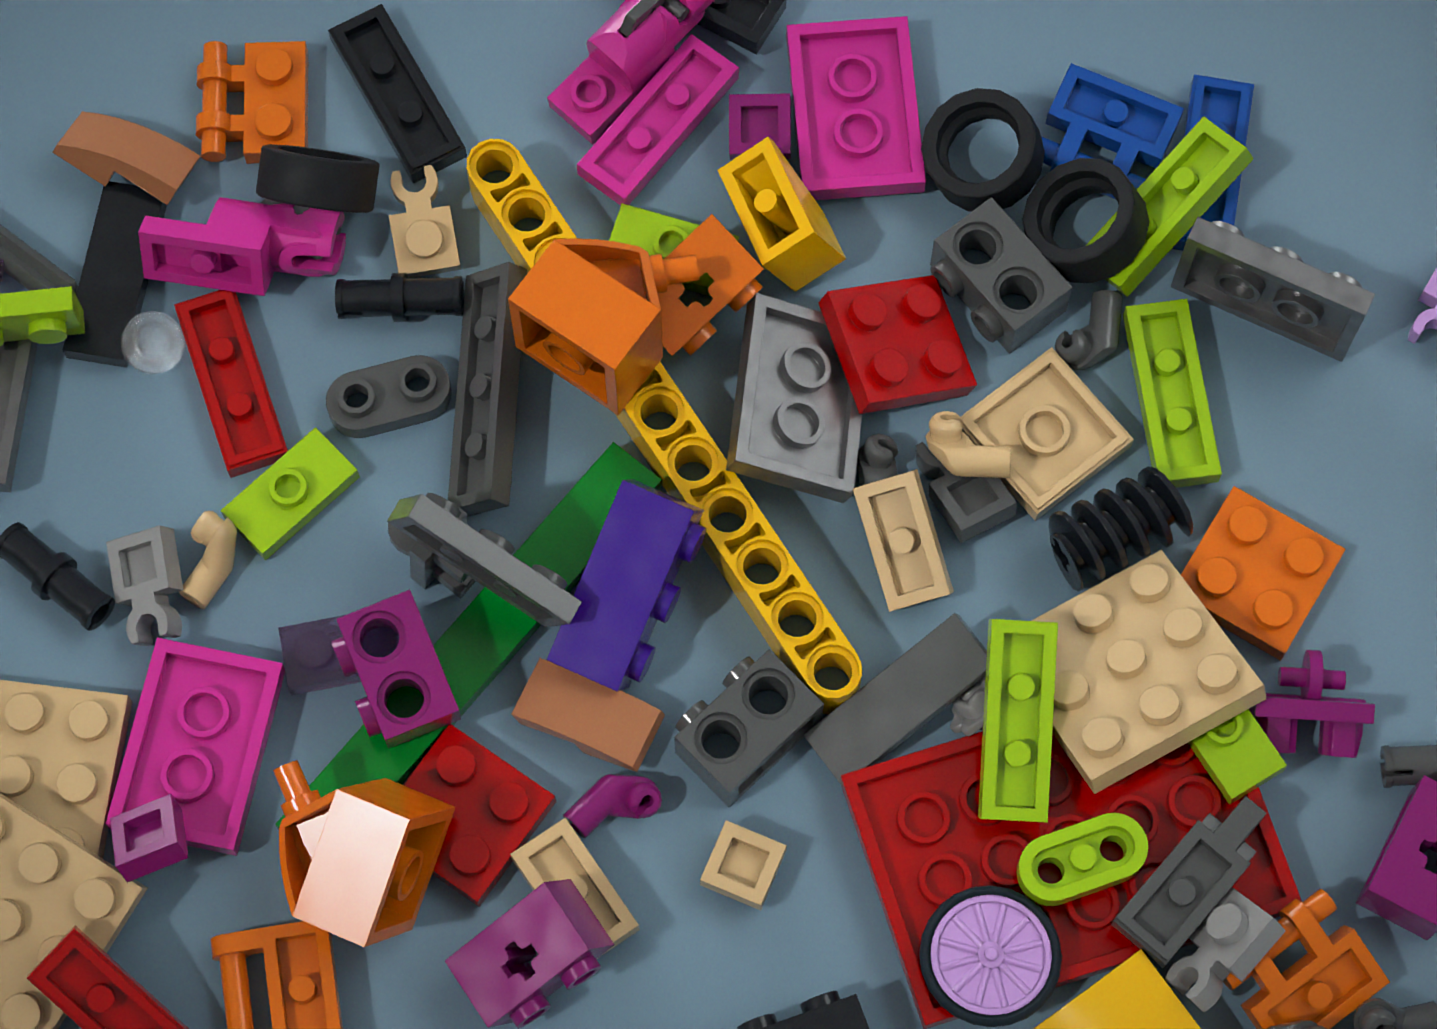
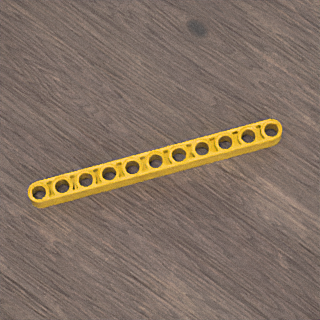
(682, 443)

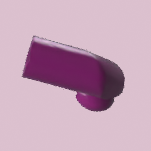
(614, 796)

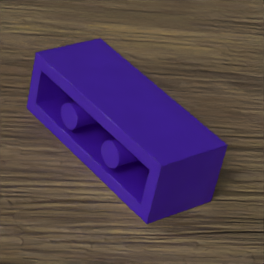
(628, 585)

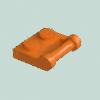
(297, 974)

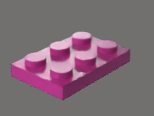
(855, 108)
(200, 739)

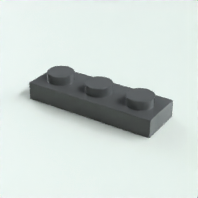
(485, 558)

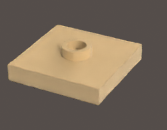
(1054, 432)

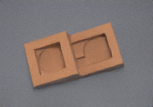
(112, 145)
(588, 714)

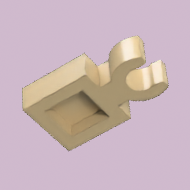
(423, 235)

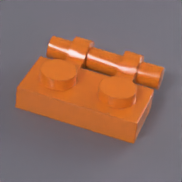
(274, 98)
(1323, 983)

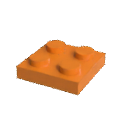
(1260, 571)

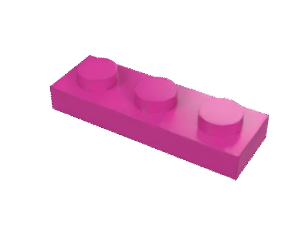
(658, 121)

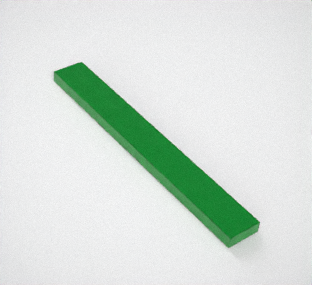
(490, 627)

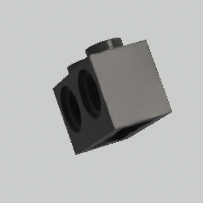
(1013, 268)
(760, 736)

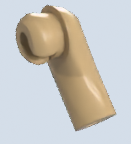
(960, 454)
(217, 561)

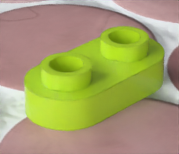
(1079, 858)

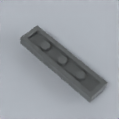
(486, 393)

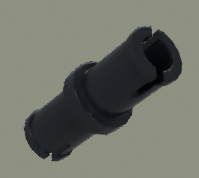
(399, 297)
(55, 576)

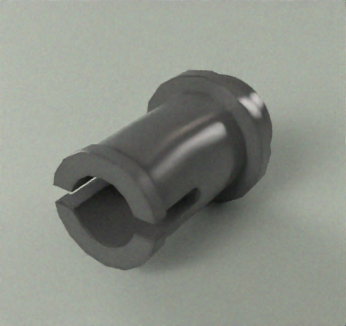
(1407, 764)

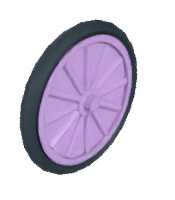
(990, 956)

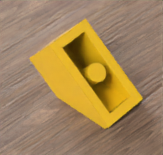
(780, 216)

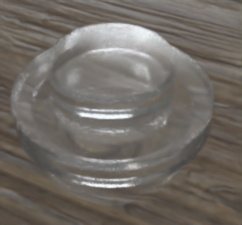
(152, 342)

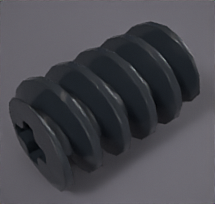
(1115, 523)

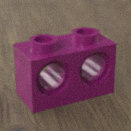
(410, 664)

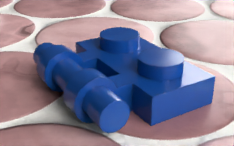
(1110, 116)

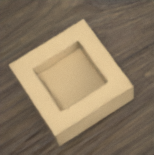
(743, 865)

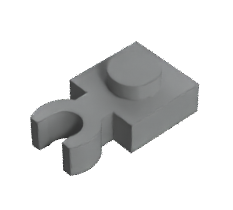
(143, 575)
(1228, 942)

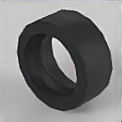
(957, 115)
(317, 178)
(1064, 187)

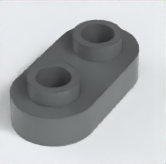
(389, 400)

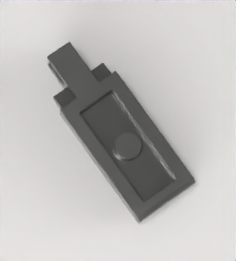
(1189, 883)

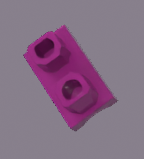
(1339, 717)

